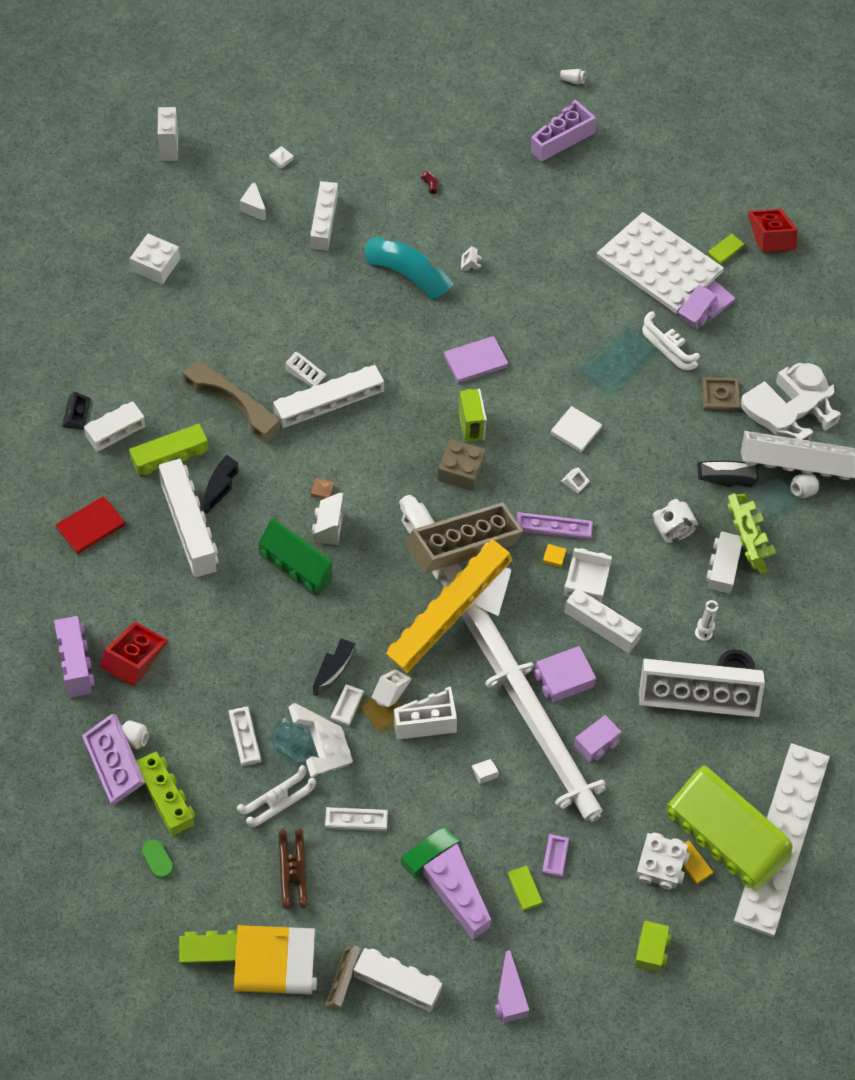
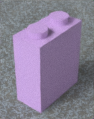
(564, 674)

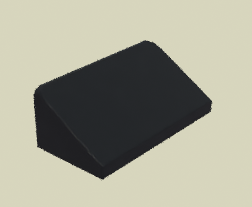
(76, 411)

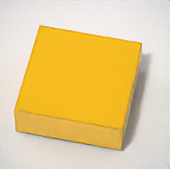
(554, 556)

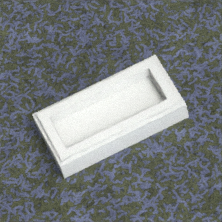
(347, 705)

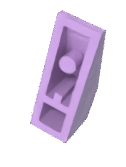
(511, 998)

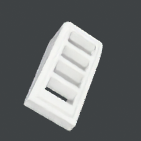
(296, 361)

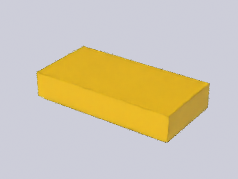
(696, 866)

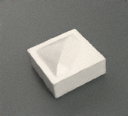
(281, 157)

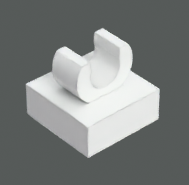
(470, 259)

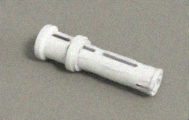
(706, 623)

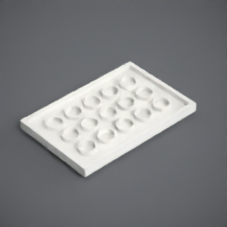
(659, 262)

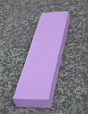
(555, 526)

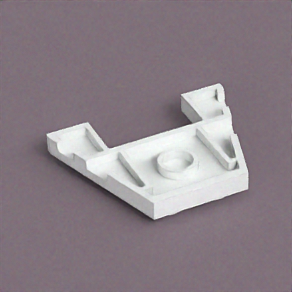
(328, 740)

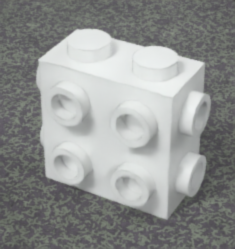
(662, 861)

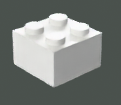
(154, 258)

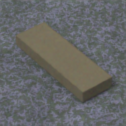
(342, 977)

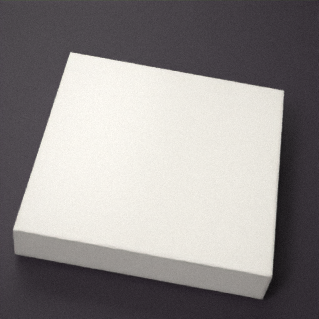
(576, 429)

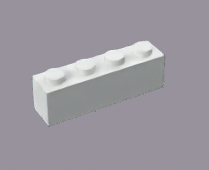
(324, 215)
(603, 620)
(398, 979)

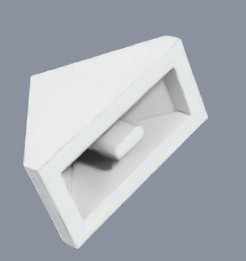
(252, 203)

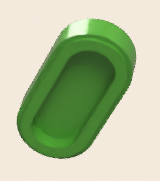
(157, 859)

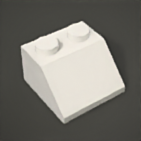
(329, 520)

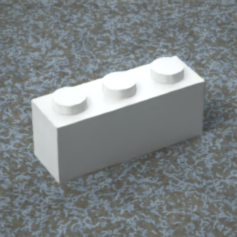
(114, 426)
(724, 562)

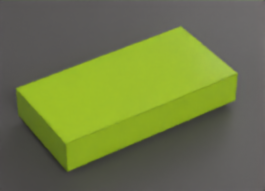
(725, 249)
(524, 888)

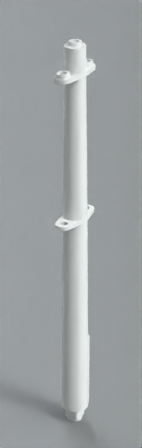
(514, 681)

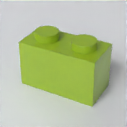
(652, 946)

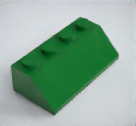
(295, 557)

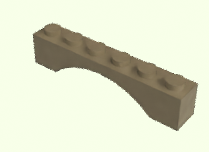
(205, 380)

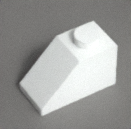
(390, 688)

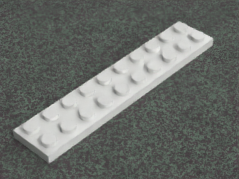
(791, 814)

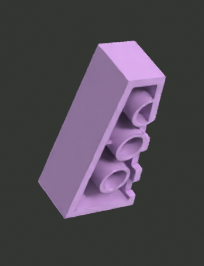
(564, 131)
(73, 658)
(458, 891)

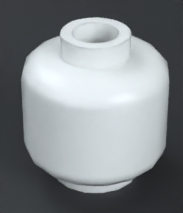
(804, 485)
(135, 734)

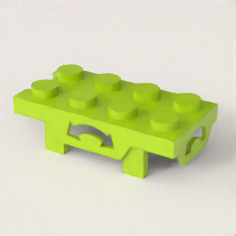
(746, 524)

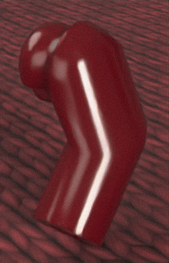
(433, 181)

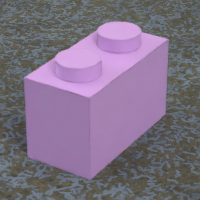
(698, 307)
(597, 739)

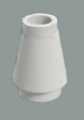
(573, 76)

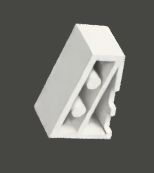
(427, 717)

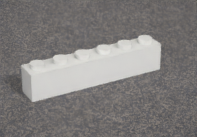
(328, 396)

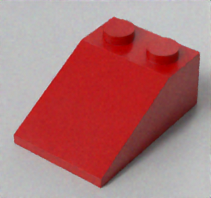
(773, 230)
(132, 653)

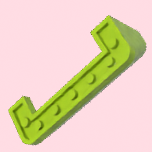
(730, 828)

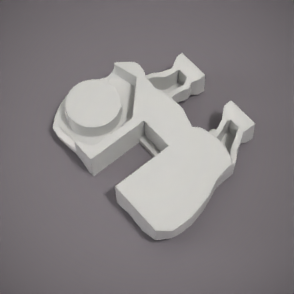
(809, 394)

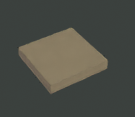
(721, 394)

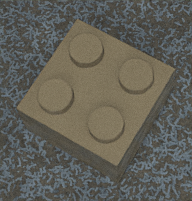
(461, 464)

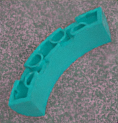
(409, 263)

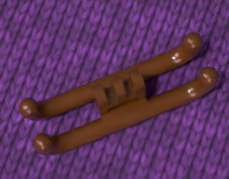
(292, 868)

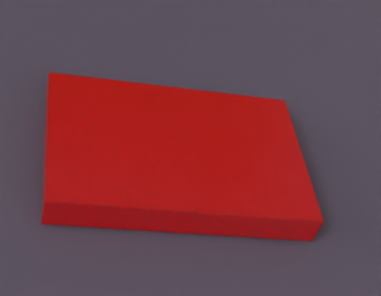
(90, 525)

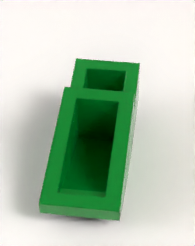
(428, 850)

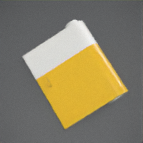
(274, 960)

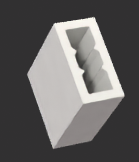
(168, 133)

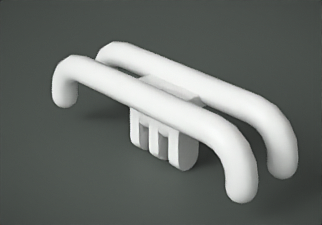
(669, 345)
(277, 798)

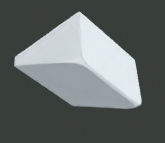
(575, 480)
(485, 771)

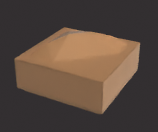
(322, 489)

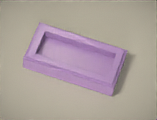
(555, 856)

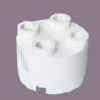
(675, 521)

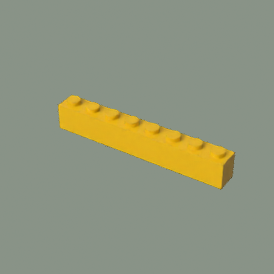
(449, 606)

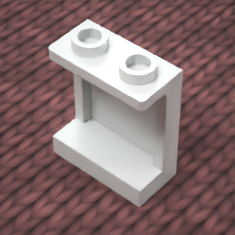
(588, 573)

